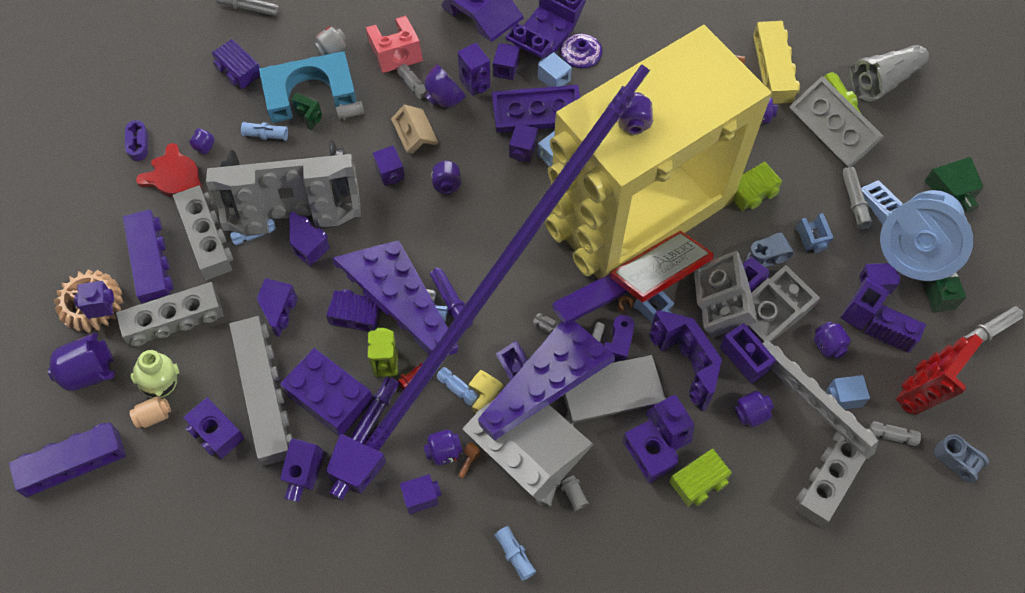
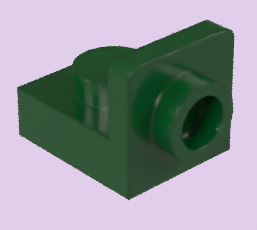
(308, 109)

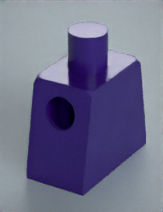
(673, 421)
(305, 458)
(352, 466)

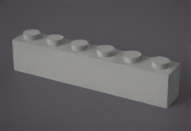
(260, 390)

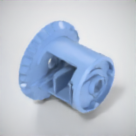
(927, 237)

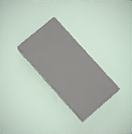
(836, 122)
(616, 390)

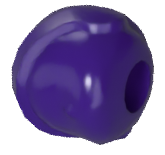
(202, 141)

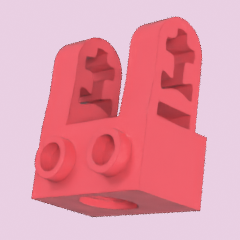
(396, 48)

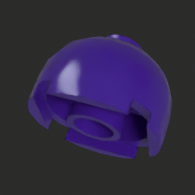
(442, 88)

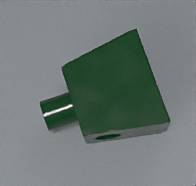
(958, 180)

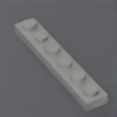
(823, 403)

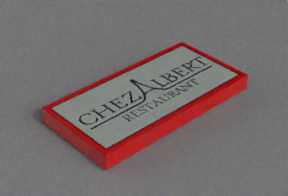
(661, 266)

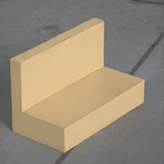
(413, 128)

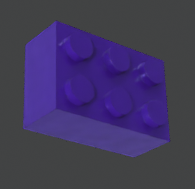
(327, 392)

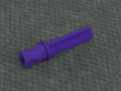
(447, 292)
(374, 411)

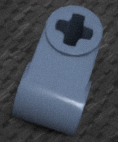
(771, 250)
(963, 459)

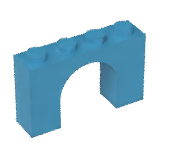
(282, 78)

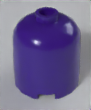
(81, 363)

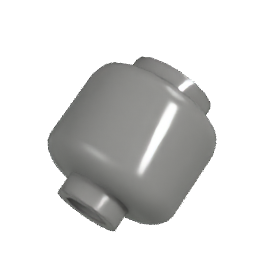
(330, 41)

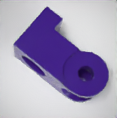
(622, 336)

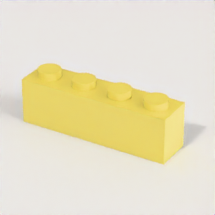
(775, 61)

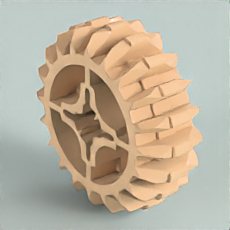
(66, 300)

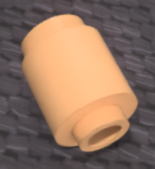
(150, 412)

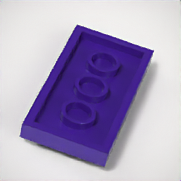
(531, 106)

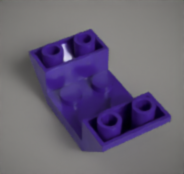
(490, 16)
(547, 26)
(672, 329)

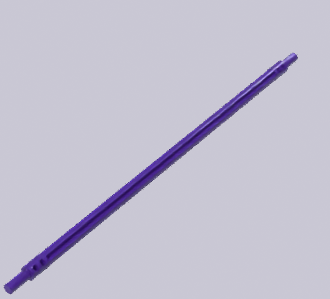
(508, 258)

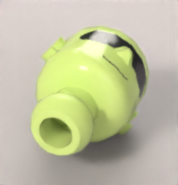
(155, 374)

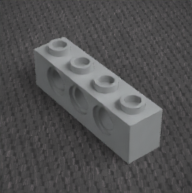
(210, 263)
(157, 311)
(820, 509)

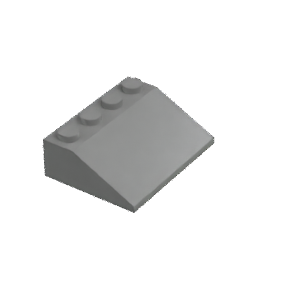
(535, 451)

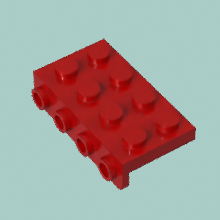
(936, 377)

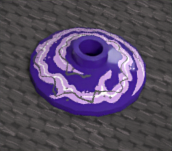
(581, 51)

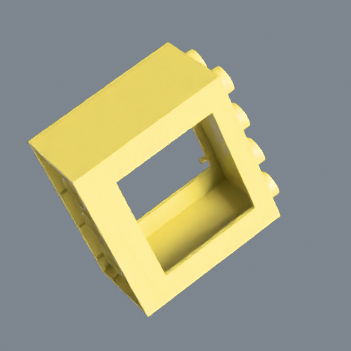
(672, 173)

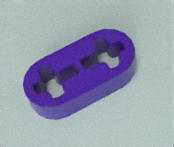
(132, 140)

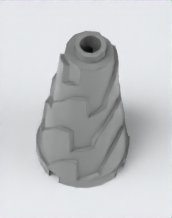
(884, 72)

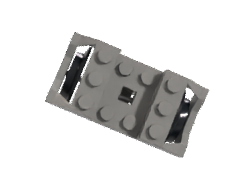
(280, 187)

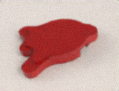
(172, 173)

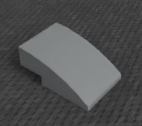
(724, 295)
(781, 303)

